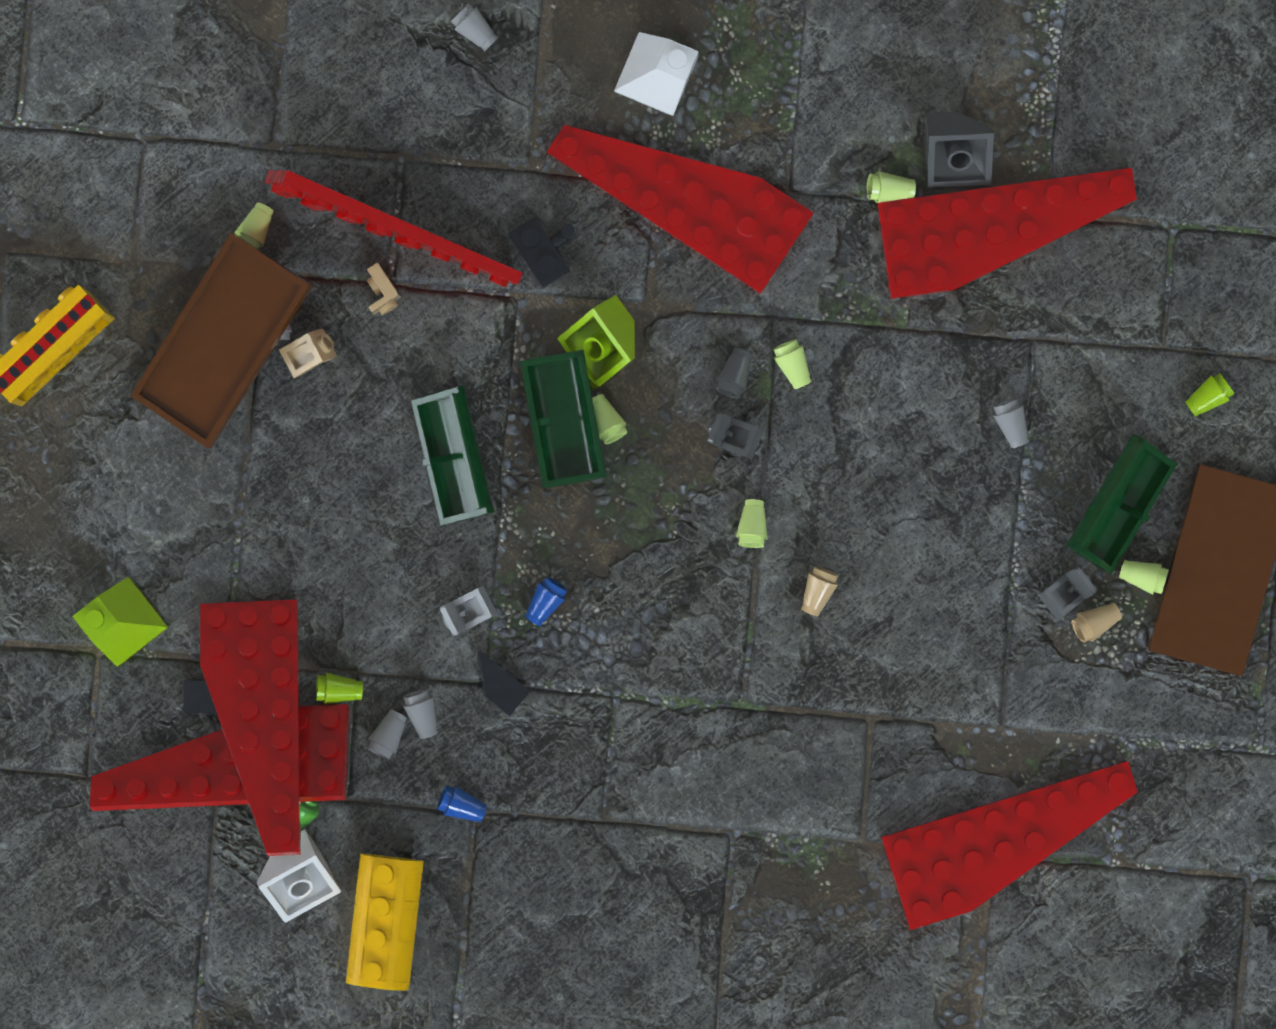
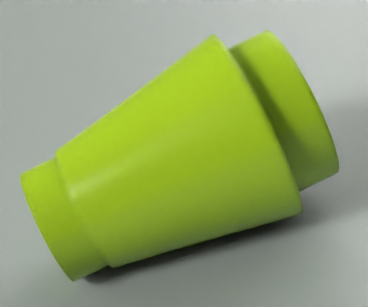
(1209, 395)
(336, 688)

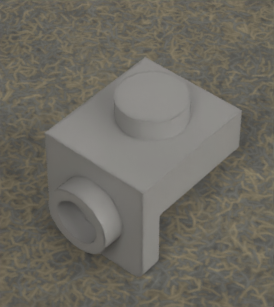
(467, 611)

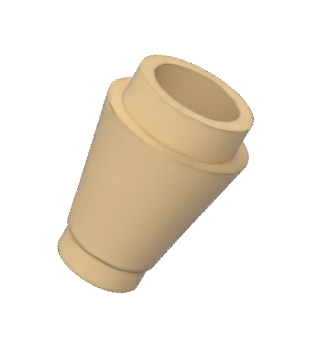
(819, 588)
(1096, 621)

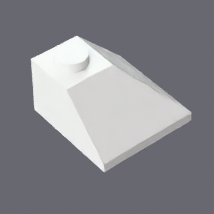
(657, 72)
(298, 881)

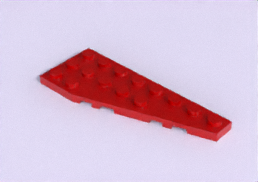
(711, 209)
(380, 223)
(963, 235)
(254, 682)
(206, 775)
(975, 853)

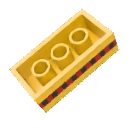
(51, 343)

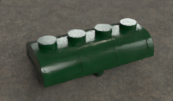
(563, 419)
(452, 456)
(1121, 504)

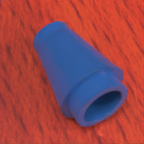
(546, 600)
(460, 804)

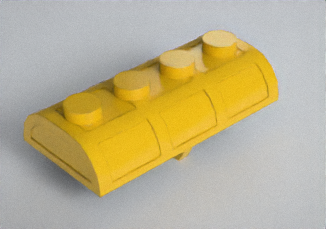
(384, 922)

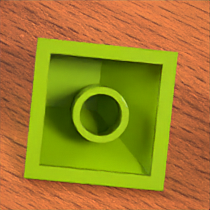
(605, 337)
(120, 621)

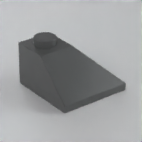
(957, 150)

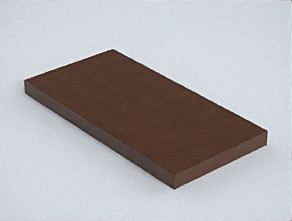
(221, 340)
(1218, 572)

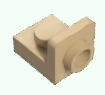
(382, 284)
(308, 352)

